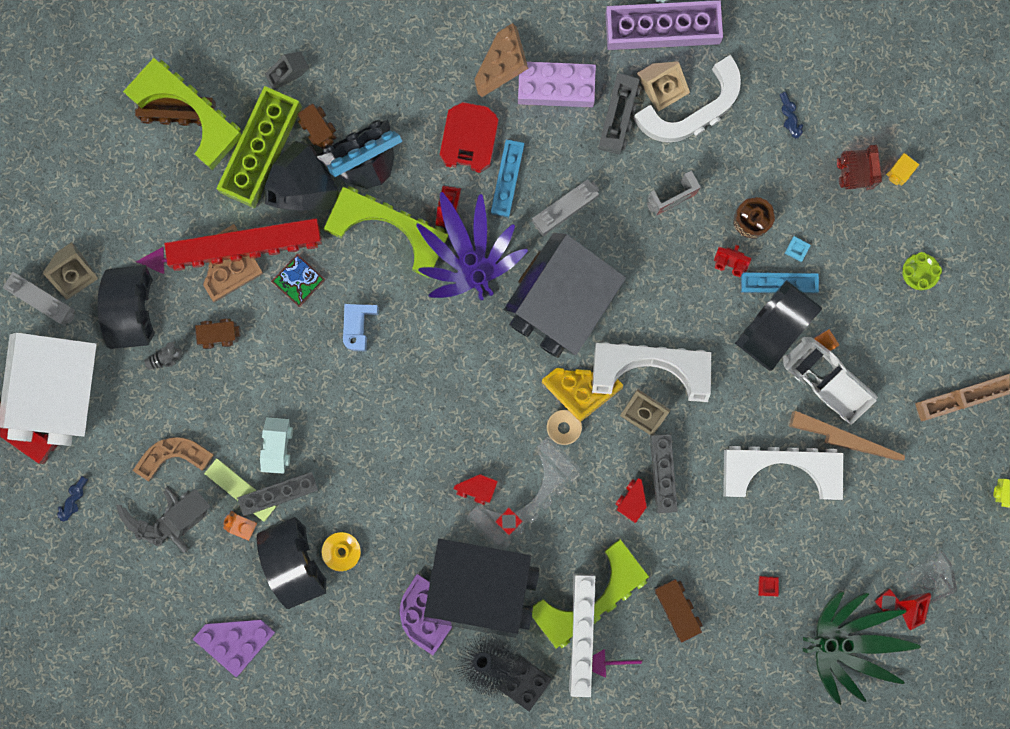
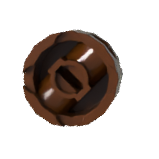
(754, 217)

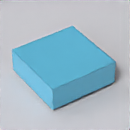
(797, 249)

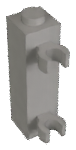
(566, 207)
(39, 299)

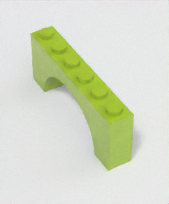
(158, 82)
(355, 208)
(624, 577)

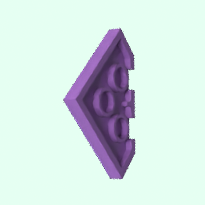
(234, 642)

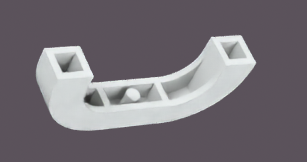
(663, 131)

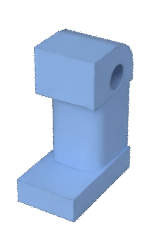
(354, 325)

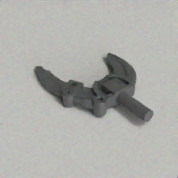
(153, 534)

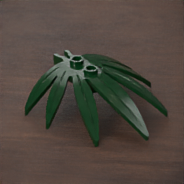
(836, 644)

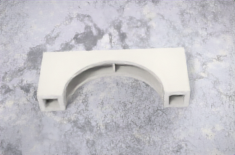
(689, 366)
(823, 467)
(582, 639)

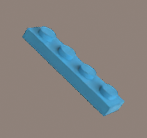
(365, 153)
(507, 178)
(772, 281)

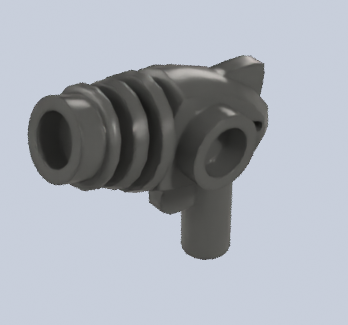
(166, 357)

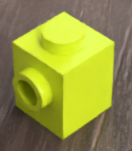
(1002, 492)

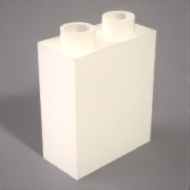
(46, 388)

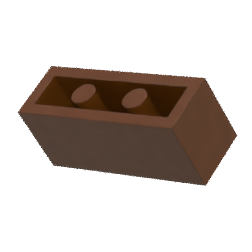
(678, 609)

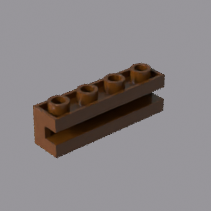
(170, 110)

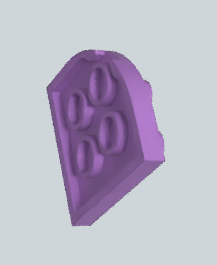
(412, 609)

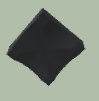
(530, 688)

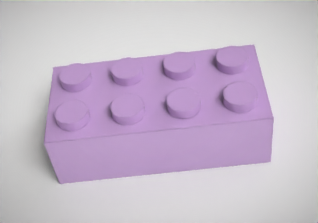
(557, 84)

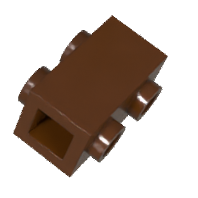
(320, 131)
(217, 333)

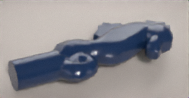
(790, 123)
(70, 507)

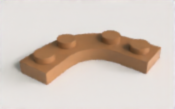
(170, 448)

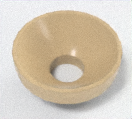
(574, 424)

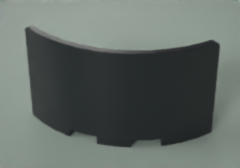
(122, 307)
(778, 325)
(287, 564)

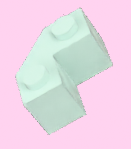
(274, 453)

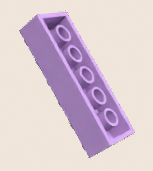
(664, 25)

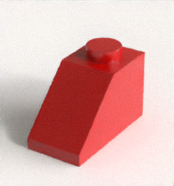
(453, 196)

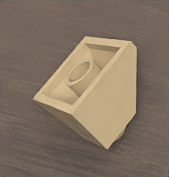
(663, 83)

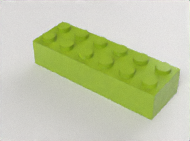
(259, 147)

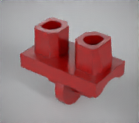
(733, 259)

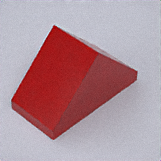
(916, 609)

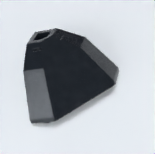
(371, 172)
(300, 181)

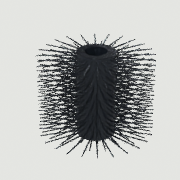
(490, 665)

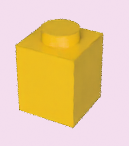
(902, 169)

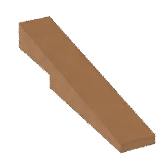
(963, 398)
(840, 437)

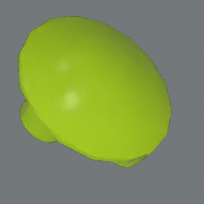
(921, 271)

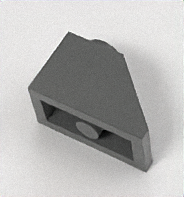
(286, 69)

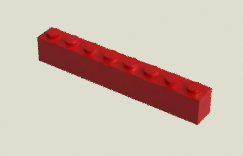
(243, 244)

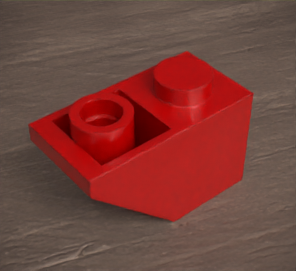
(478, 487)
(634, 502)

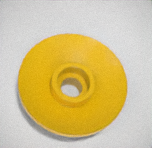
(334, 559)

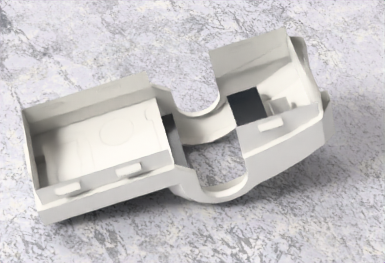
(839, 389)

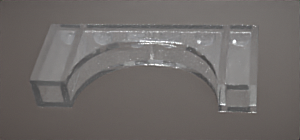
(557, 471)

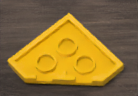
(575, 391)

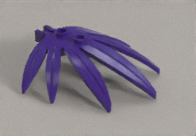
(472, 265)

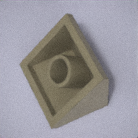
(645, 412)

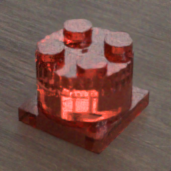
(860, 168)

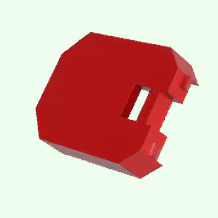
(472, 130)

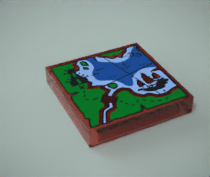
(298, 280)

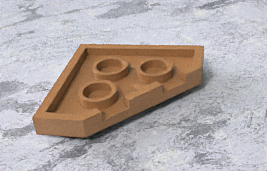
(502, 61)
(230, 275)

